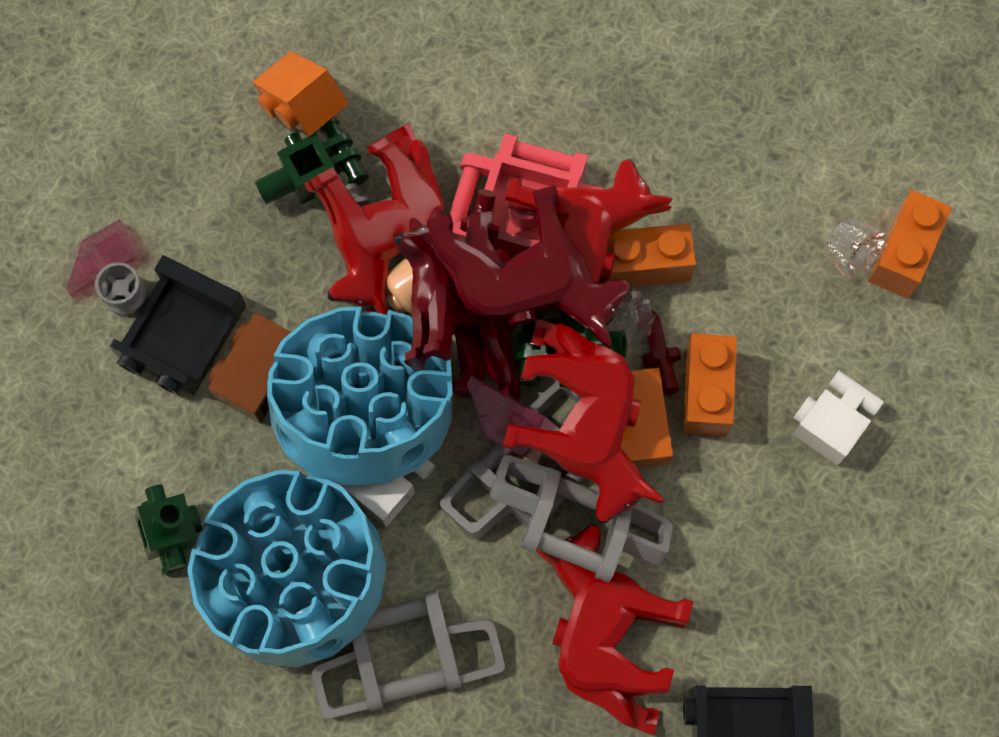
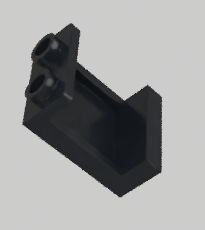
(180, 328)
(749, 711)

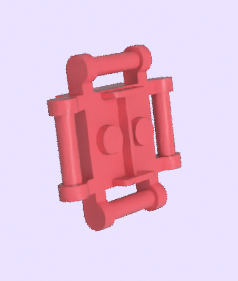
(535, 169)

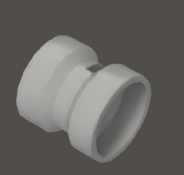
(115, 282)

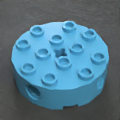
(351, 403)
(276, 611)

